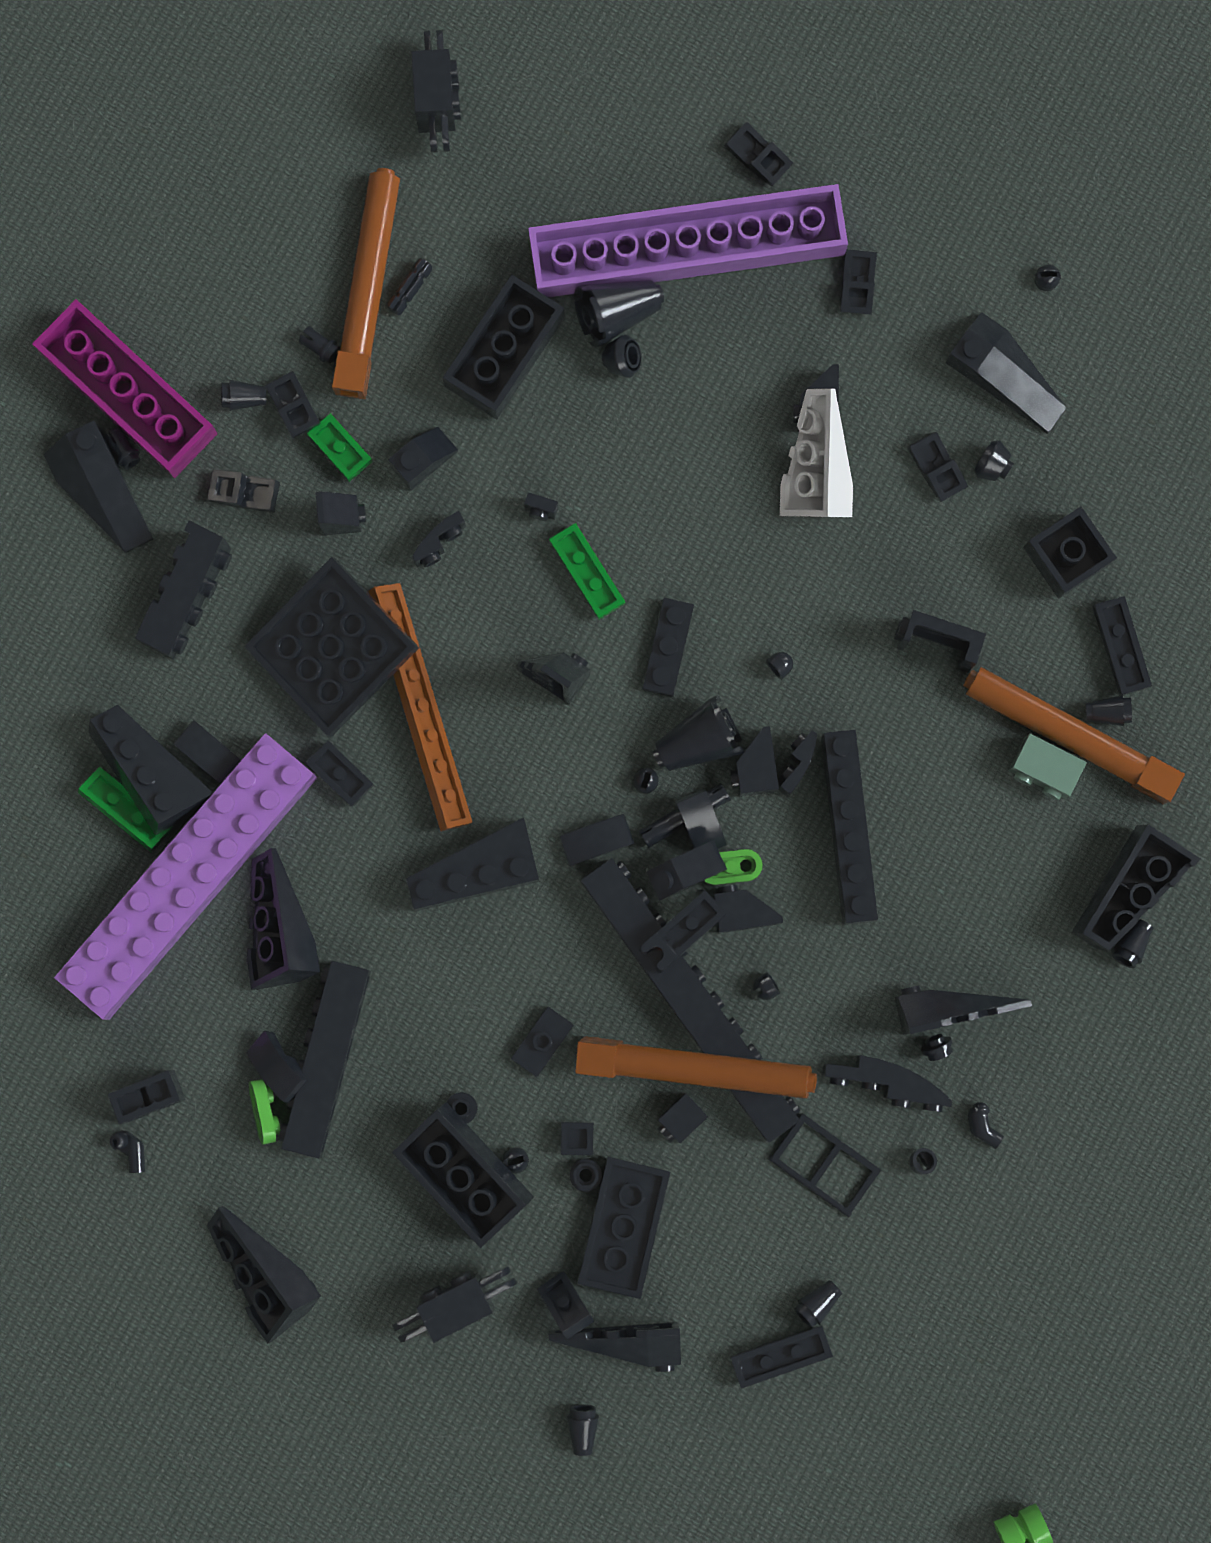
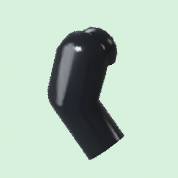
(980, 1127)
(131, 1147)

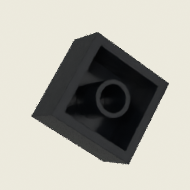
(1069, 552)

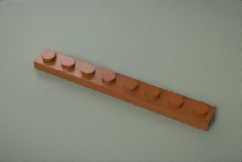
(425, 720)

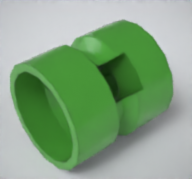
(1025, 1528)

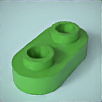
(734, 873)
(266, 1124)

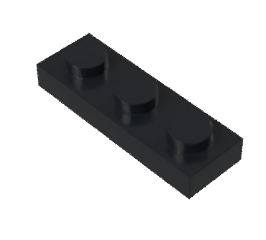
(1122, 646)
(668, 647)
(781, 1356)

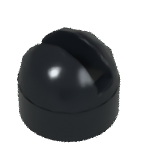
(1047, 283)
(780, 664)
(639, 777)
(767, 985)
(512, 1154)
(928, 1159)

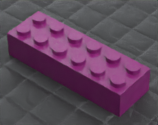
(125, 388)

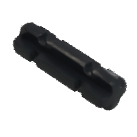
(409, 286)

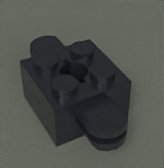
(436, 91)
(454, 1307)

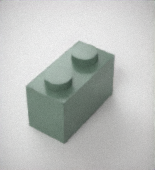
(1047, 767)

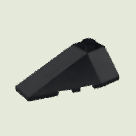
(1001, 367)

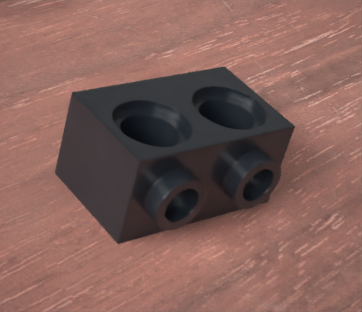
(146, 1096)

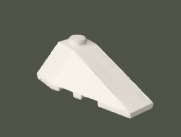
(819, 469)

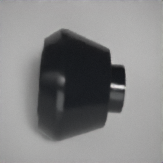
(622, 356)
(994, 462)

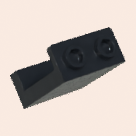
(943, 633)

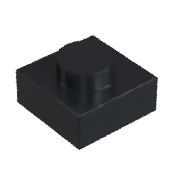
(540, 507)
(577, 1138)

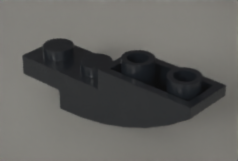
(900, 1083)

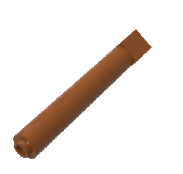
(354, 357)
(1143, 772)
(612, 1058)

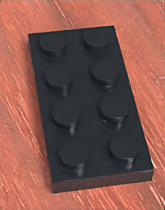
(624, 1227)

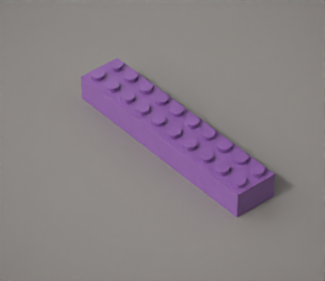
(689, 240)
(185, 877)

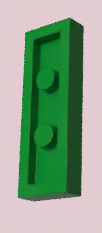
(587, 571)
(116, 804)

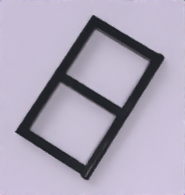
(838, 1146)

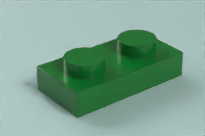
(339, 447)

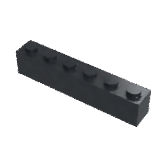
(849, 827)
(326, 1058)

